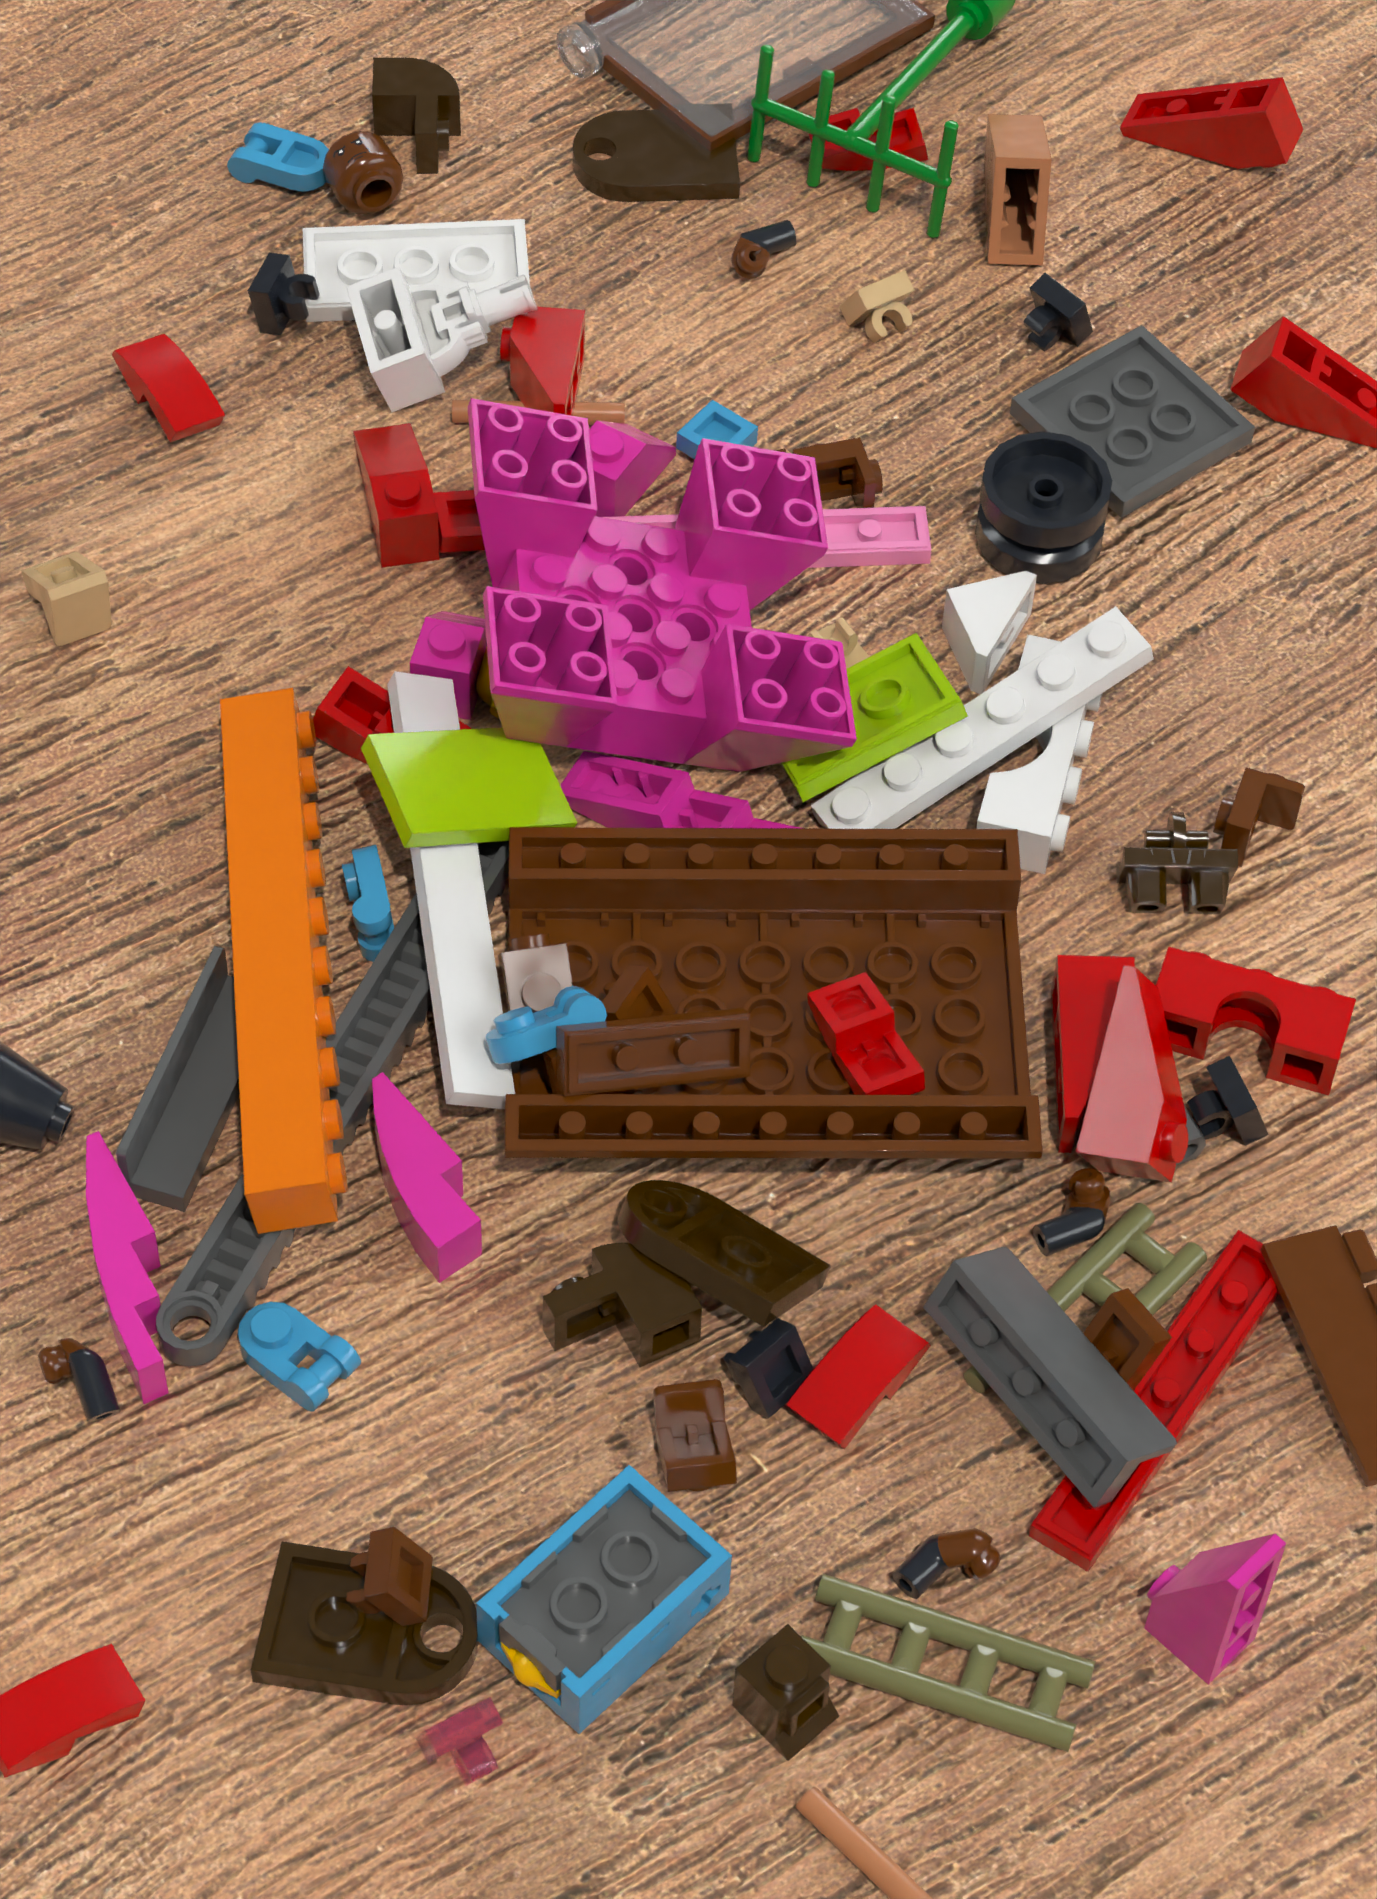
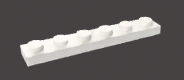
(995, 727)

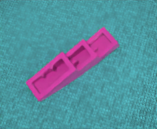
(650, 796)
(123, 1256)

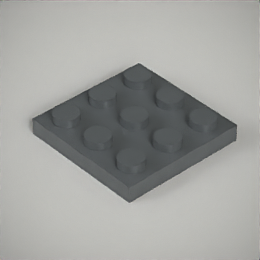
(1139, 414)

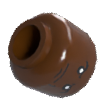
(363, 172)

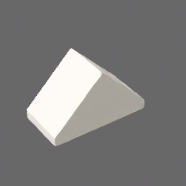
(985, 621)

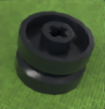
(1043, 506)

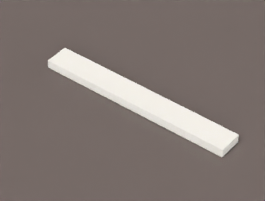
(454, 925)

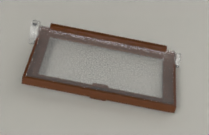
(703, 55)

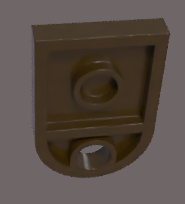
(651, 160)
(720, 1249)
(330, 1647)

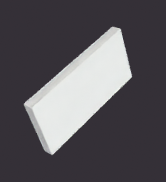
(427, 254)

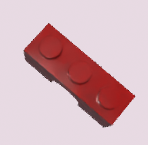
(1297, 1021)

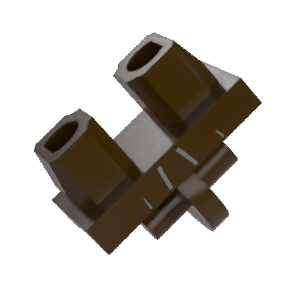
(1177, 858)

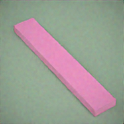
(857, 535)

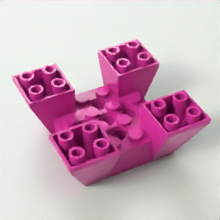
(646, 630)

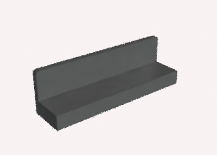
(186, 1096)
(1047, 1372)

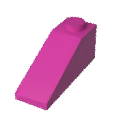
(1214, 1603)

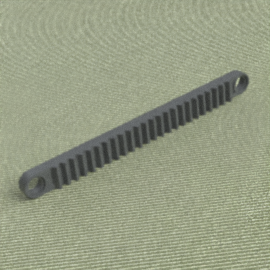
(368, 1040)

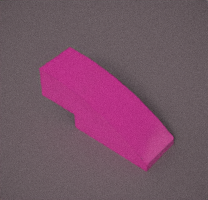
(424, 1184)

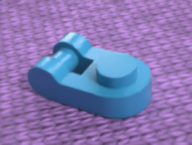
(279, 158)
(372, 906)
(526, 1034)
(279, 1337)

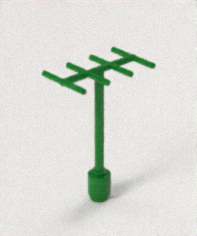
(966, 19)

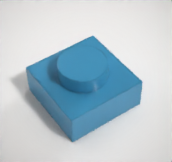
(717, 424)

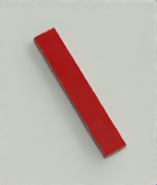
(1201, 1350)

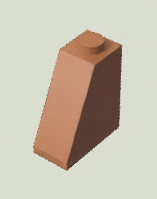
(1016, 188)

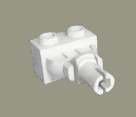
(426, 329)

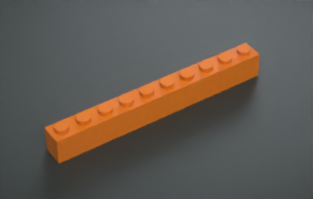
(279, 964)

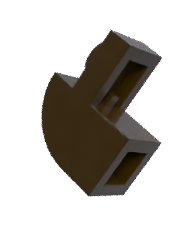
(416, 101)
(628, 1290)

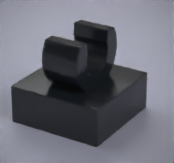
(280, 294)
(1056, 313)
(1227, 1105)
(770, 1367)

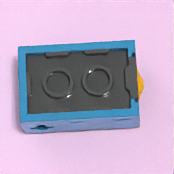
(603, 1598)

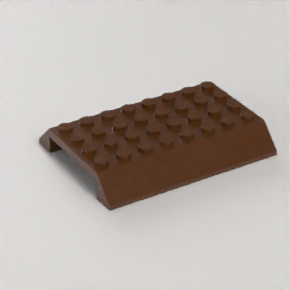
(758, 927)

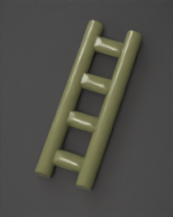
(1088, 1278)
(986, 1648)

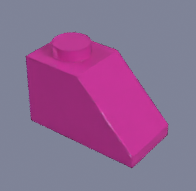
(624, 465)
(452, 649)

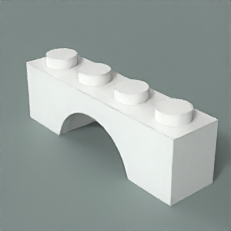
(1035, 793)

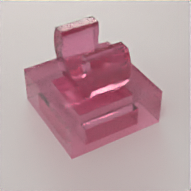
(464, 1739)

